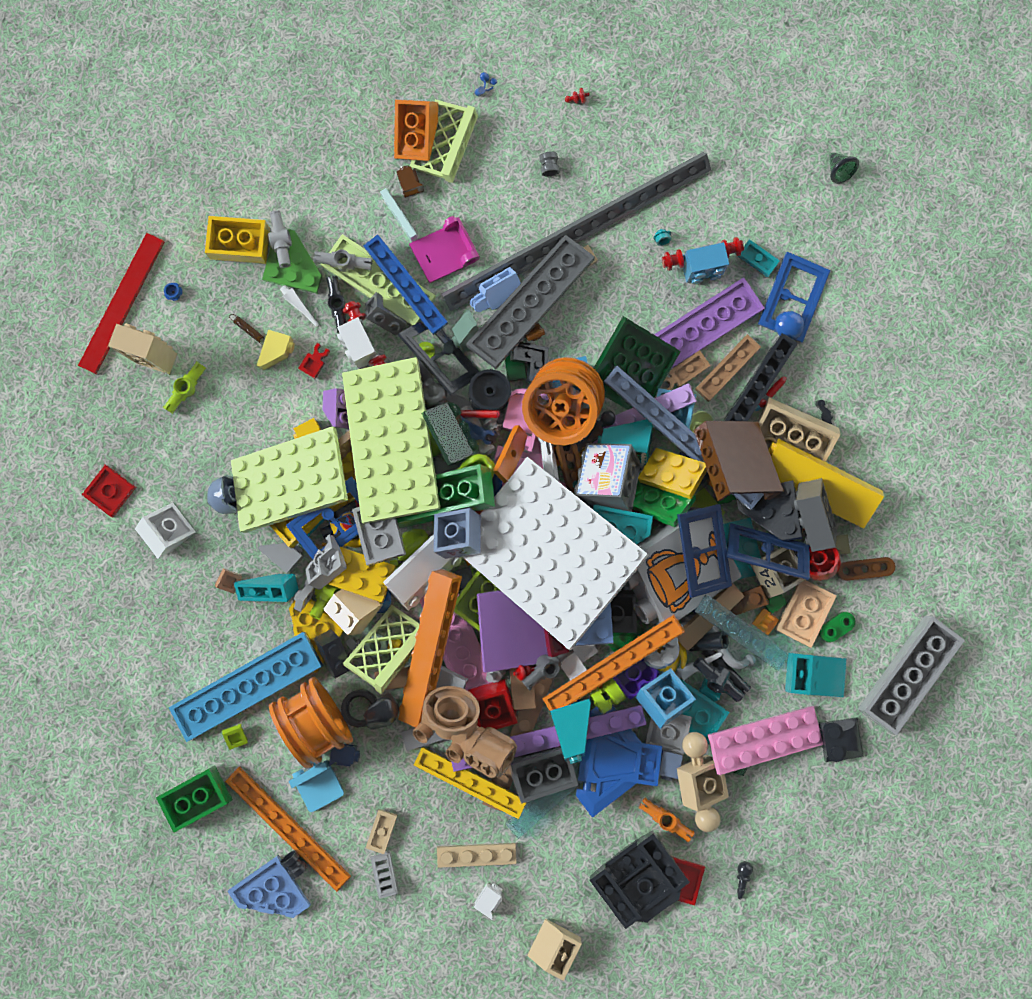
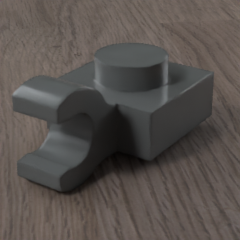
(352, 644)

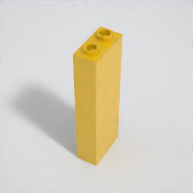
(847, 494)

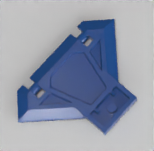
(615, 765)

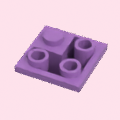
(335, 407)

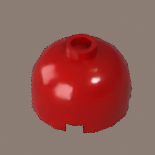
(824, 563)

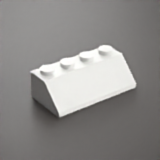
(410, 580)

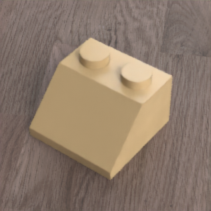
(351, 611)

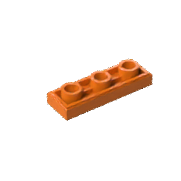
(511, 454)

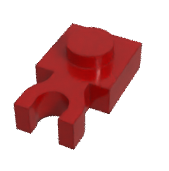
(313, 363)

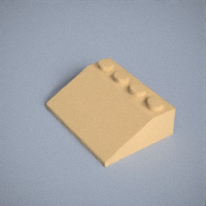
(797, 429)

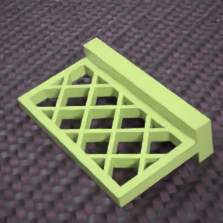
(459, 142)
(397, 661)

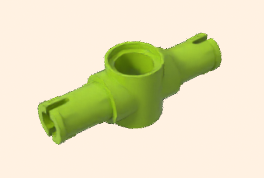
(190, 379)
(322, 598)

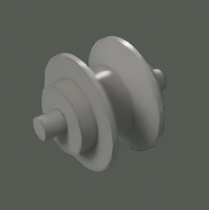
(491, 424)

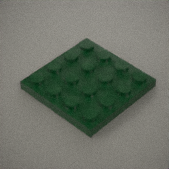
(639, 355)

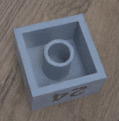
(457, 533)

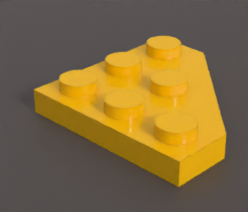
(313, 627)

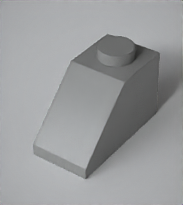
(283, 556)

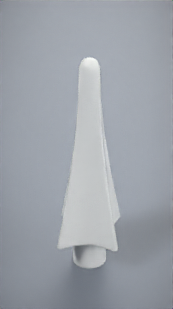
(293, 299)
(689, 669)

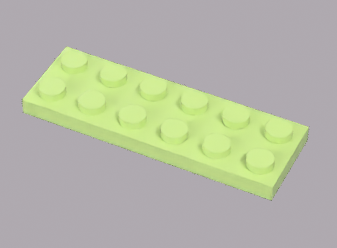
(373, 281)

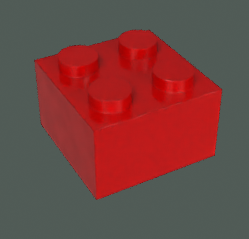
(494, 705)

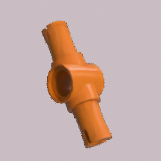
(674, 826)

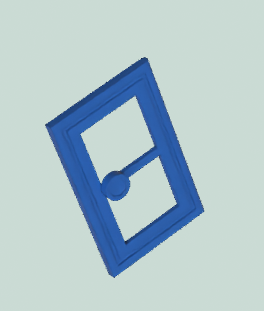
(778, 292)
(296, 524)

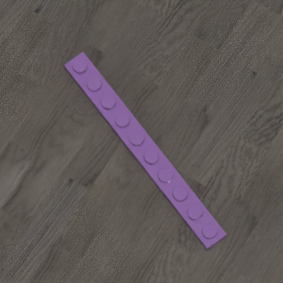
(597, 726)

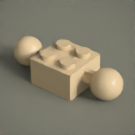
(700, 783)

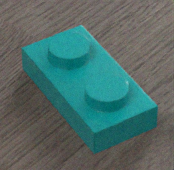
(758, 258)

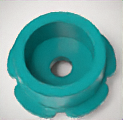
(662, 237)

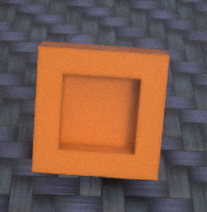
(765, 621)

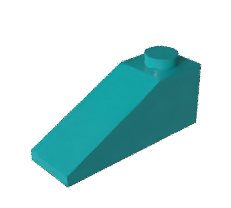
(267, 588)

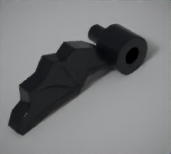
(826, 413)

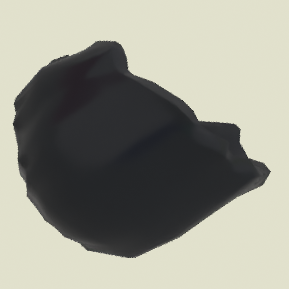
(382, 712)

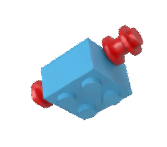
(704, 261)

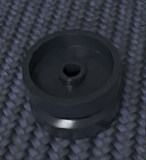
(488, 381)

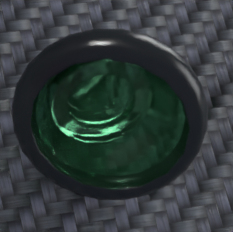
(842, 167)

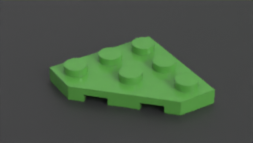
(302, 272)

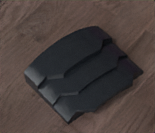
(639, 880)

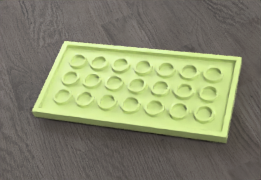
(390, 441)

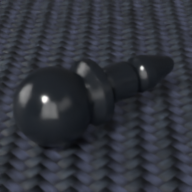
(745, 870)

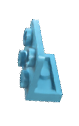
(317, 785)

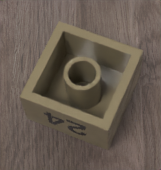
(777, 582)

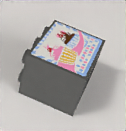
(608, 476)

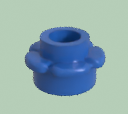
(168, 291)

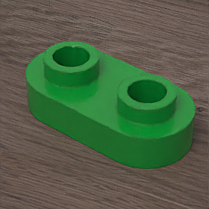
(837, 626)

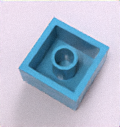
(665, 698)

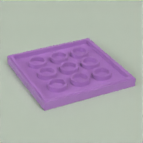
(507, 633)

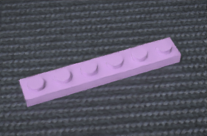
(671, 401)

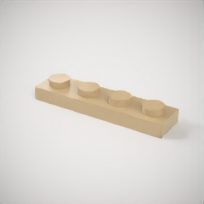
(476, 855)

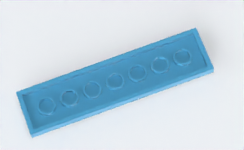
(245, 686)

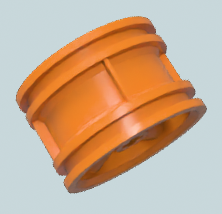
(310, 723)

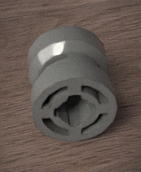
(549, 163)

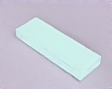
(398, 214)

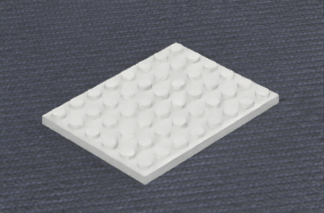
(553, 553)

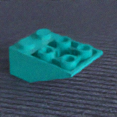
(815, 675)

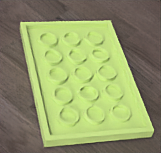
(289, 480)

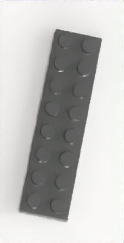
(530, 302)

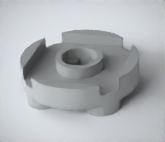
(665, 657)

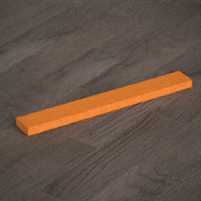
(615, 663)
(288, 829)

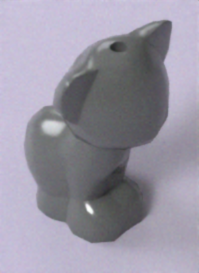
(433, 392)

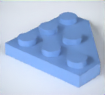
(270, 891)

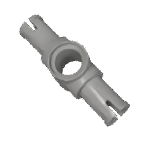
(280, 239)
(333, 260)

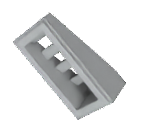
(377, 876)

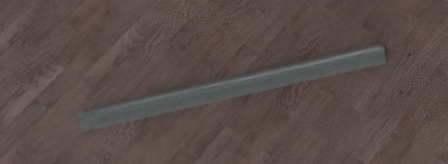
(584, 226)

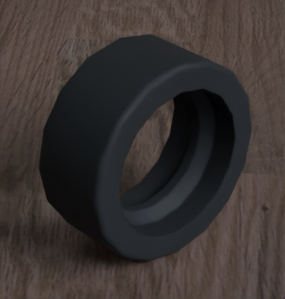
(345, 706)

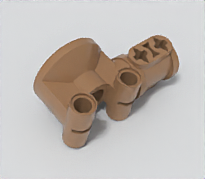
(454, 717)

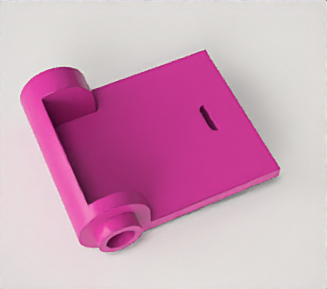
(446, 249)

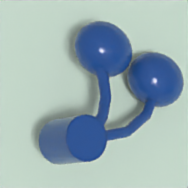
(484, 77)

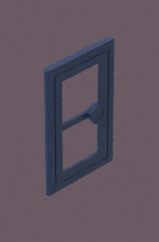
(803, 551)
(691, 553)

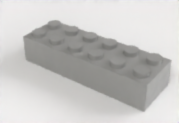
(911, 674)

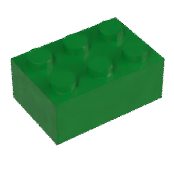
(194, 799)

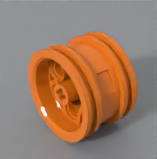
(549, 417)

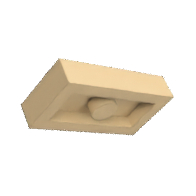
(381, 831)

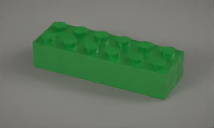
(458, 490)

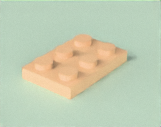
(805, 613)

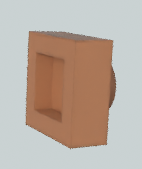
(227, 579)

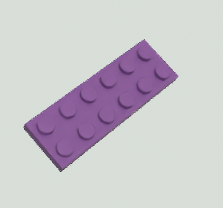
(711, 320)

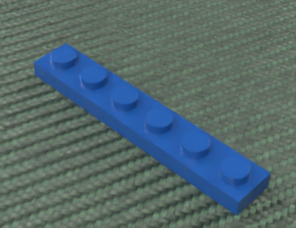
(405, 284)

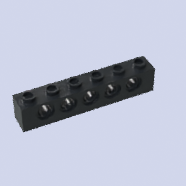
(762, 379)

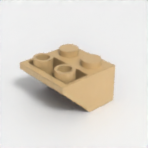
(554, 949)

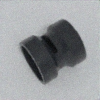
(293, 864)

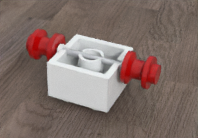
(356, 340)

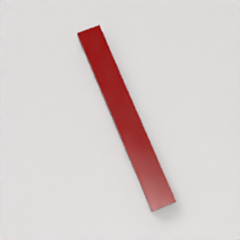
(121, 302)

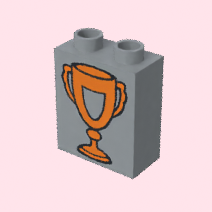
(662, 578)

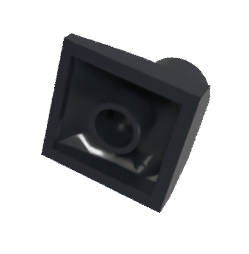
(841, 739)

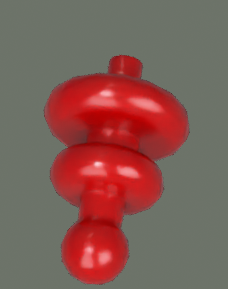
(576, 97)
(523, 671)

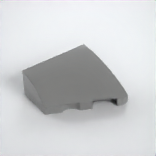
(326, 564)

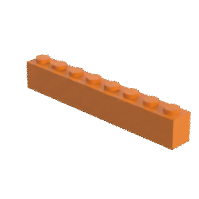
(429, 644)

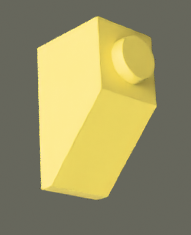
(275, 349)

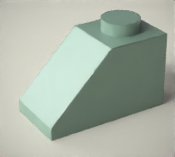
(464, 330)

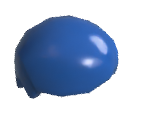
(790, 324)

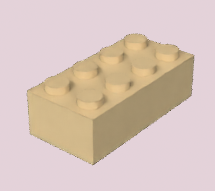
(143, 348)

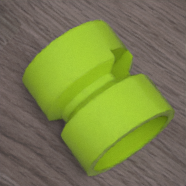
(612, 691)

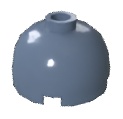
(222, 495)

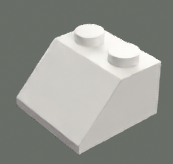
(164, 530)

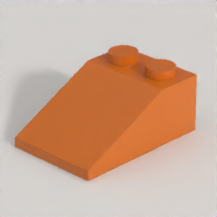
(414, 129)

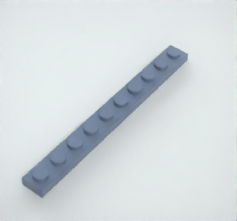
(664, 421)

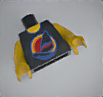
(344, 516)

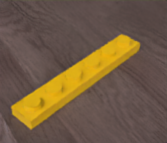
(470, 783)

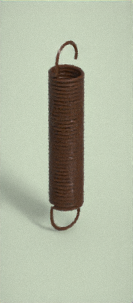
(247, 328)

